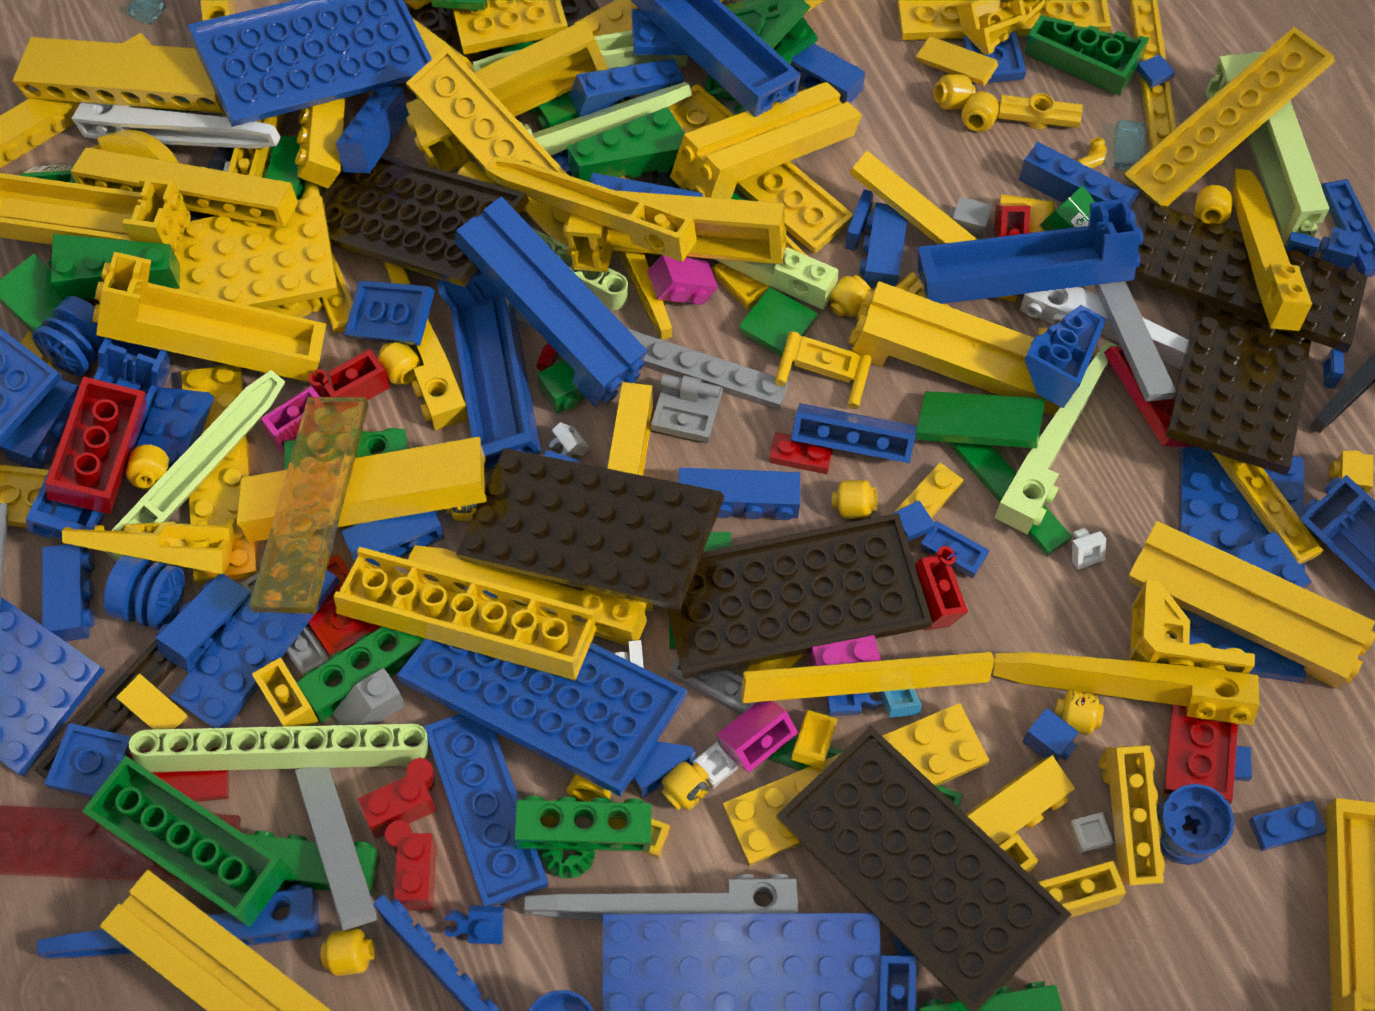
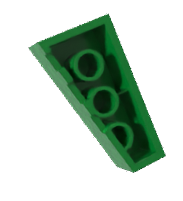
(1086, 52)
(629, 149)
(80, 263)

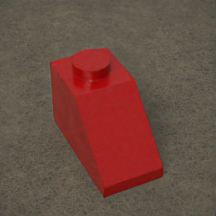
(1011, 219)

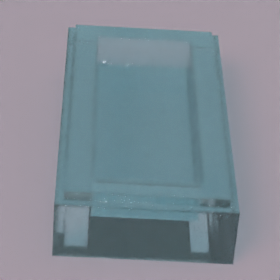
(1128, 143)

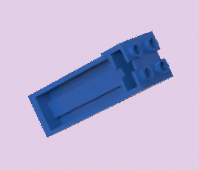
(726, 50)
(1035, 261)
(553, 301)
(122, 365)
(492, 368)
(1346, 525)

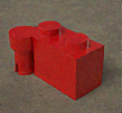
(355, 378)
(941, 588)
(401, 800)
(413, 866)

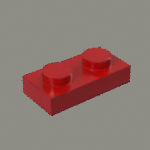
(799, 454)

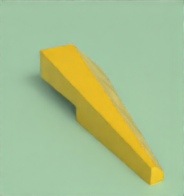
(993, 20)
(183, 545)

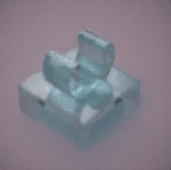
(146, 10)

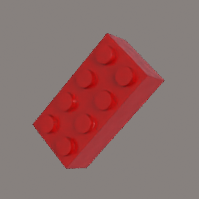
(96, 445)

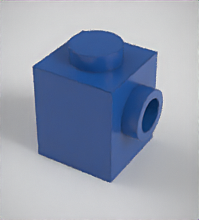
(1339, 247)
(1051, 736)

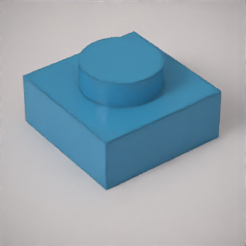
(901, 702)

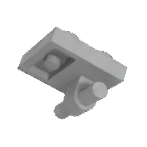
(686, 408)

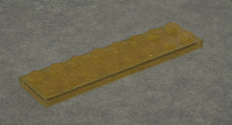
(309, 506)

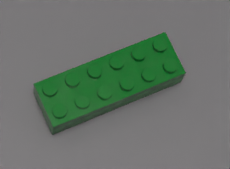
(187, 841)

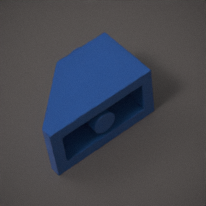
(658, 763)

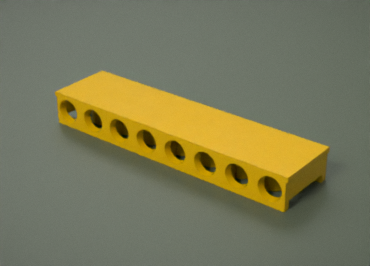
(118, 70)
(381, 486)
(468, 616)

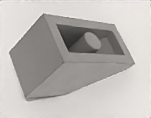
(370, 701)

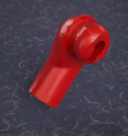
(546, 357)

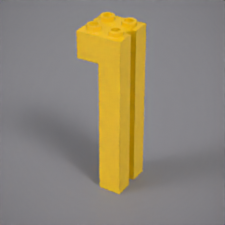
(518, 83)
(744, 145)
(42, 207)
(722, 226)
(201, 324)
(944, 342)
(632, 435)
(1256, 604)
(1351, 903)
(200, 953)

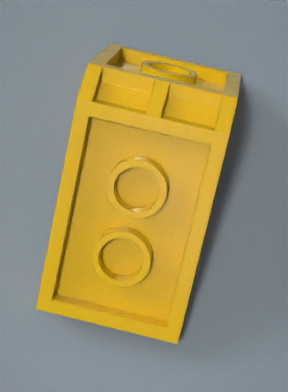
(1157, 615)

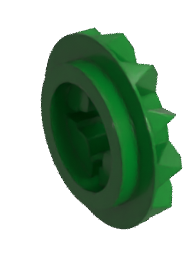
(572, 867)

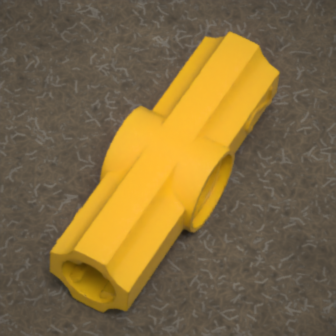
(1040, 111)

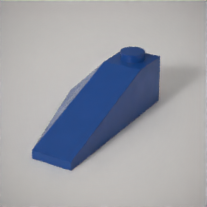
(1063, 354)

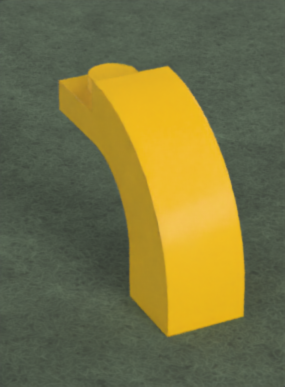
(135, 144)

